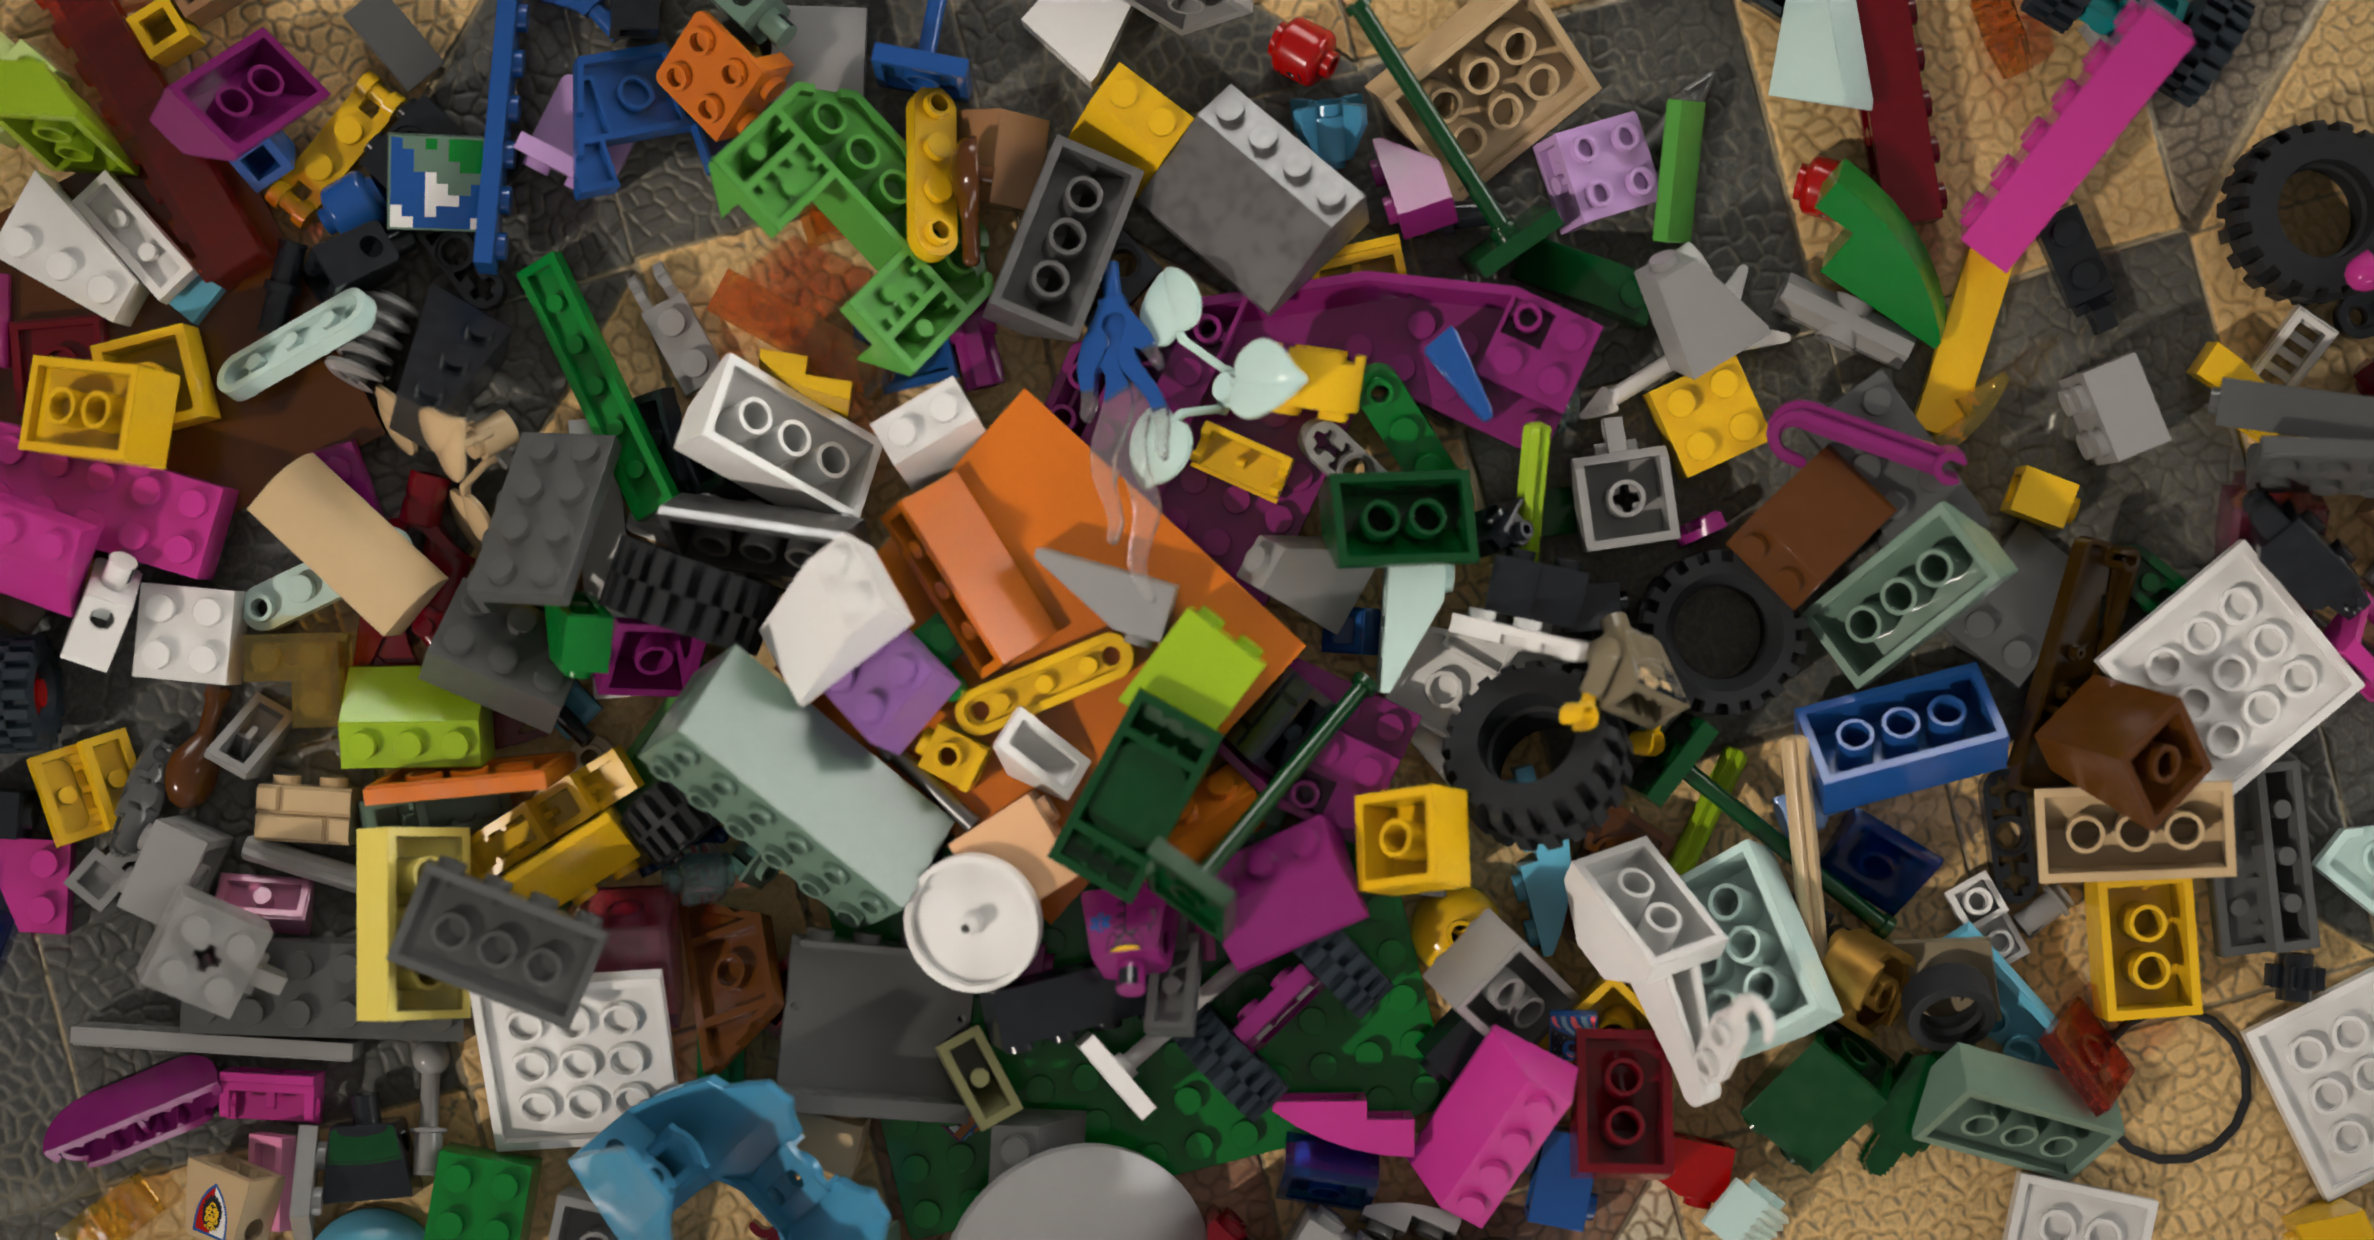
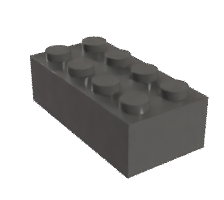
(1904, 487)

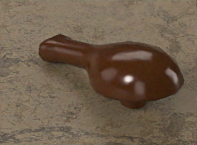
(966, 177)
(188, 773)

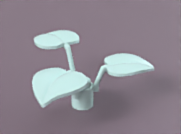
(1253, 387)

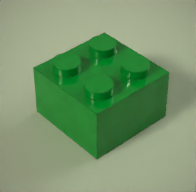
(482, 1194)

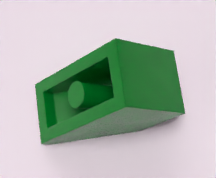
(580, 636)

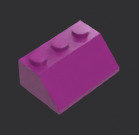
(237, 99)
(1290, 892)

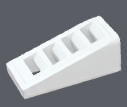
(2286, 329)

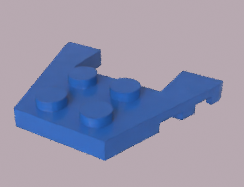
(622, 104)

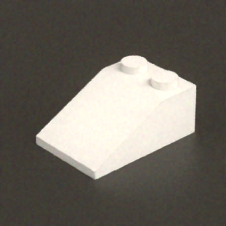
(833, 617)

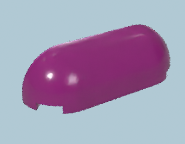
(135, 1112)

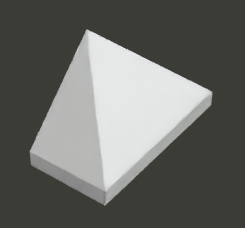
(1039, 755)

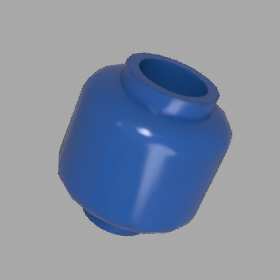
(352, 202)

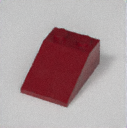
(1621, 1106)

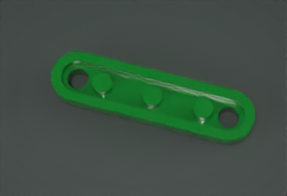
(1402, 422)

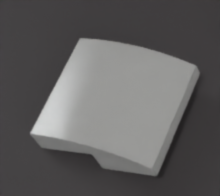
(827, 47)

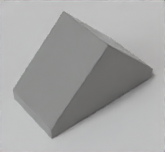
(251, 738)

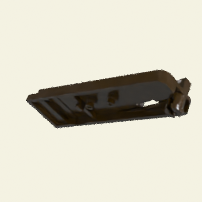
(2070, 648)

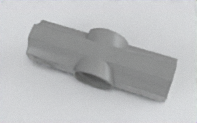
(1844, 321)

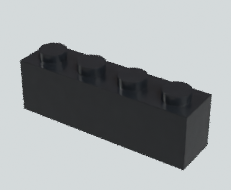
(1056, 1006)

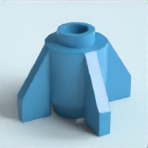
(1330, 126)

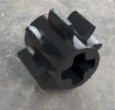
(2294, 976)

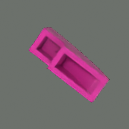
(1347, 1122)

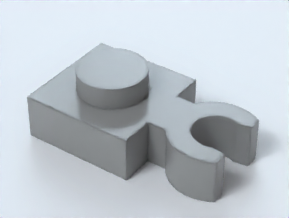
(98, 877)

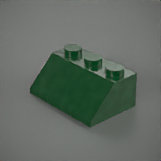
(1399, 518)

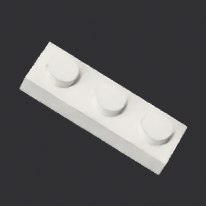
(135, 237)

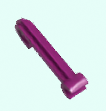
(1860, 435)

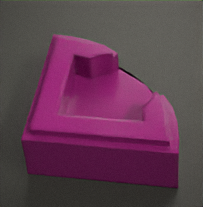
(1701, 527)

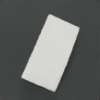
(1984, 907)

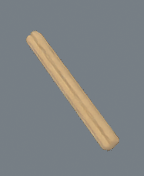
(1804, 838)

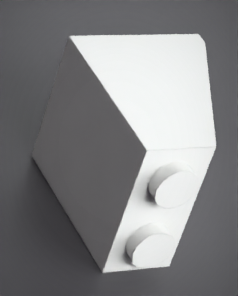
(930, 433)

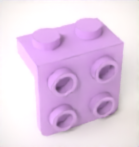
(553, 138)

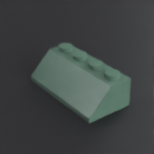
(1908, 593)
(2012, 1113)

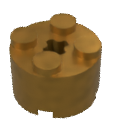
(1866, 979)

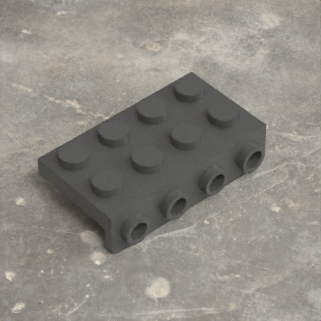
(2311, 466)
(543, 520)
(499, 941)

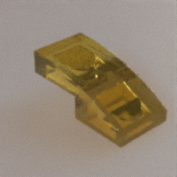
(1975, 406)
(115, 1214)

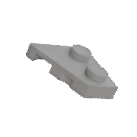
(306, 1196)

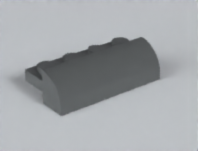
(2273, 895)

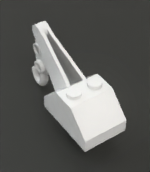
(1652, 931)

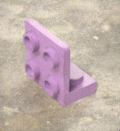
(1597, 170)

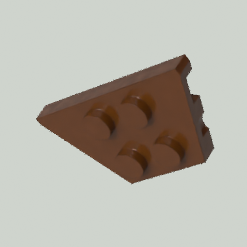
(730, 978)

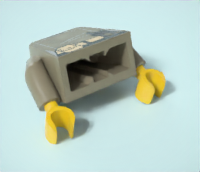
(1631, 680)

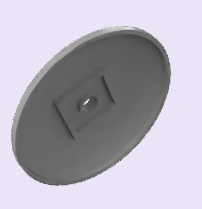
(1083, 1195)

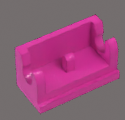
(272, 1094)

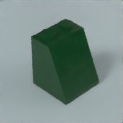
(1818, 1093)

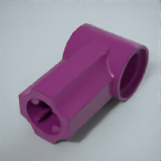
(978, 351)

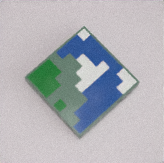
(433, 181)

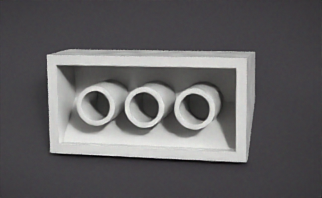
(778, 441)

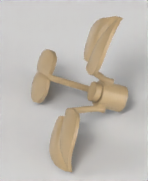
(451, 440)

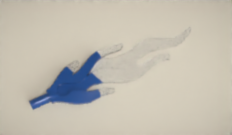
(1124, 420)

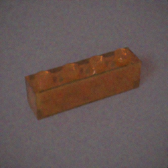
(799, 332)

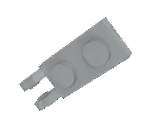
(677, 332)

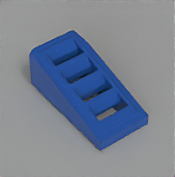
(1454, 365)

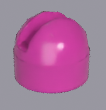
(2360, 272)

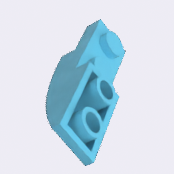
(1542, 884)

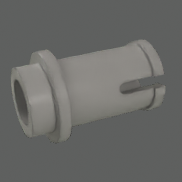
(2043, 910)

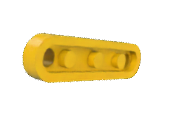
(930, 193)
(1045, 682)

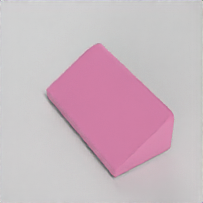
(277, 899)

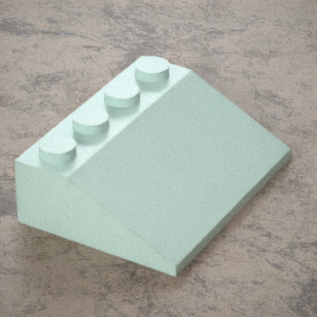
(1766, 946)

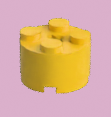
(1332, 382)

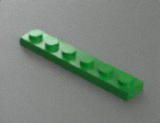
(597, 382)

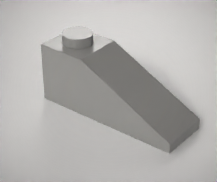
(1114, 595)

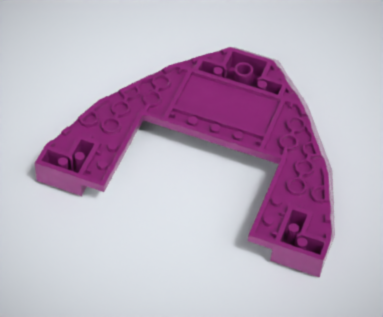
(1528, 366)

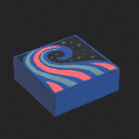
(1562, 1029)

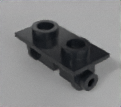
(1501, 527)

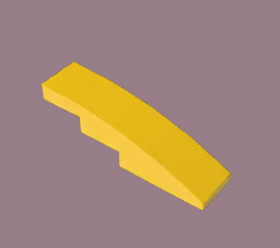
(553, 813)

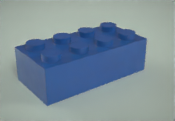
(1902, 737)

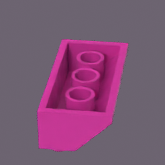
(44, 554)
(1491, 1124)

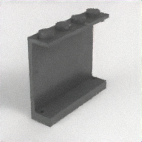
(866, 1030)

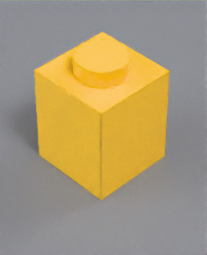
(165, 32)
(2041, 498)

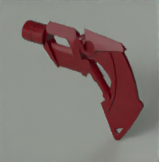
(424, 510)

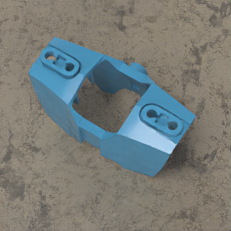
(723, 1133)

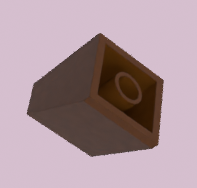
(1811, 526)
(2126, 748)

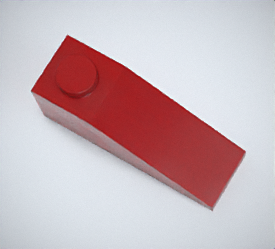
(1700, 1169)

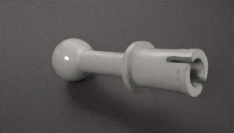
(430, 1060)

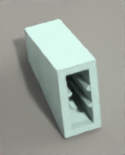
(1822, 55)

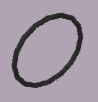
(2239, 1114)

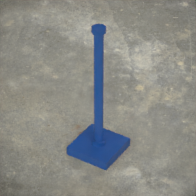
(912, 68)

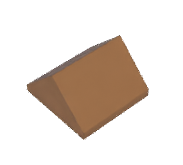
(1013, 146)

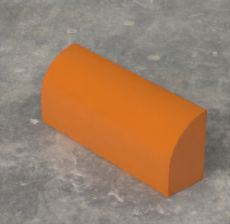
(968, 574)

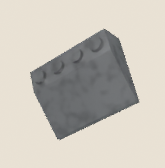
(1253, 200)

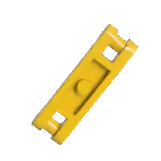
(336, 148)

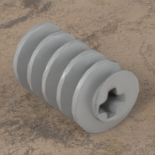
(363, 353)

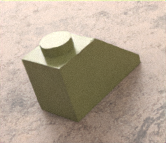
(978, 1078)

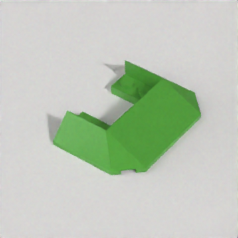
(854, 171)

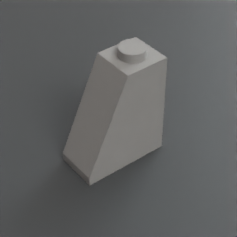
(1695, 314)
(1304, 578)

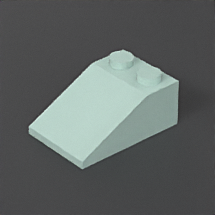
(1407, 609)

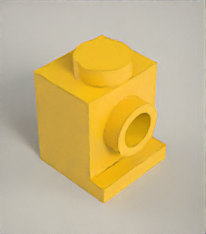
(970, 751)

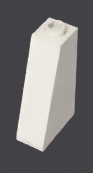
(1079, 32)

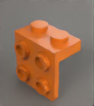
(720, 78)

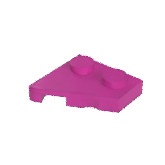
(33, 884)

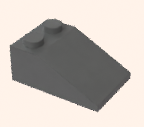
(2011, 622)

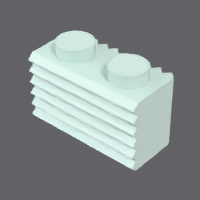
(1746, 1213)

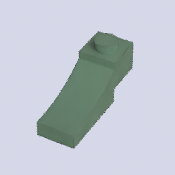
(450, 812)

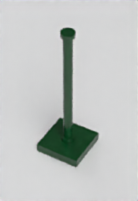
(1507, 235)
(1662, 774)
(1194, 887)

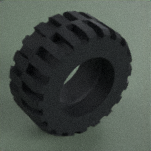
(2254, 220)
(1550, 807)

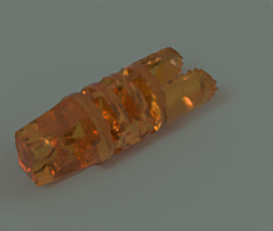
(2003, 35)

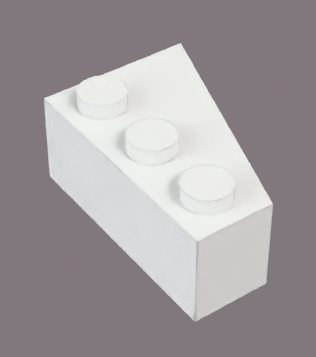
(64, 251)

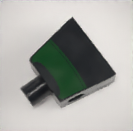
(369, 1156)

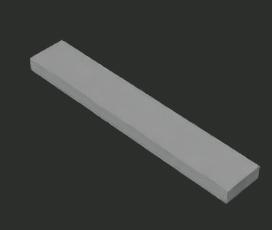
(170, 1039)

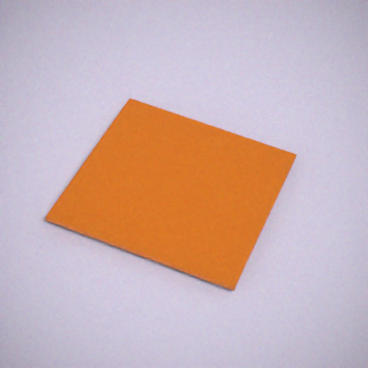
(1037, 493)

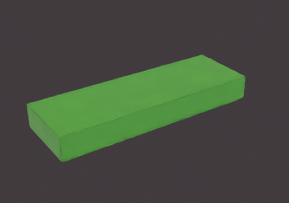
(1678, 171)

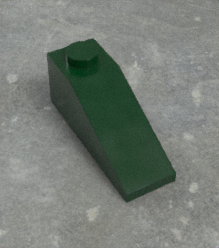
(1584, 280)

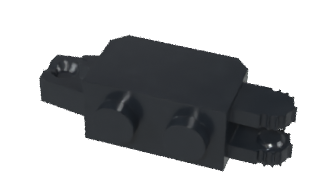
(2302, 556)

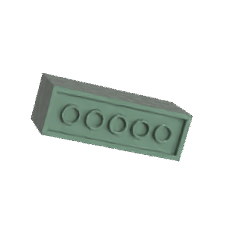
(797, 789)

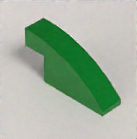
(1881, 254)

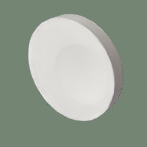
(973, 922)

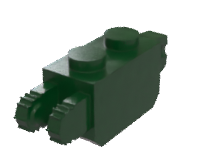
(1894, 1122)

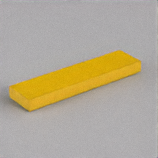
(1964, 341)

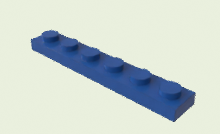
(498, 151)

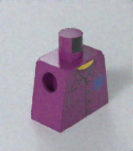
(1130, 938)

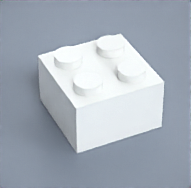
(190, 634)

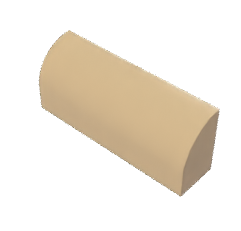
(348, 544)

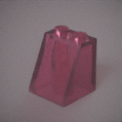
(642, 936)

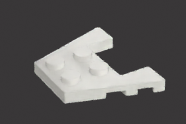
(1523, 633)
(1442, 674)

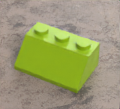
(56, 122)
(407, 723)

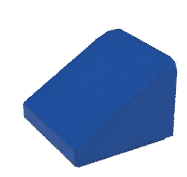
(1357, 634)

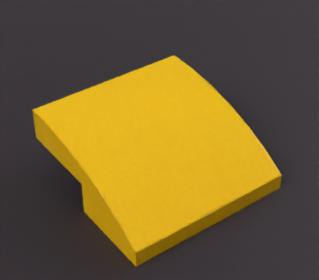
(792, 371)
(83, 785)

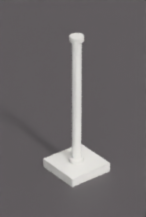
(1121, 1068)

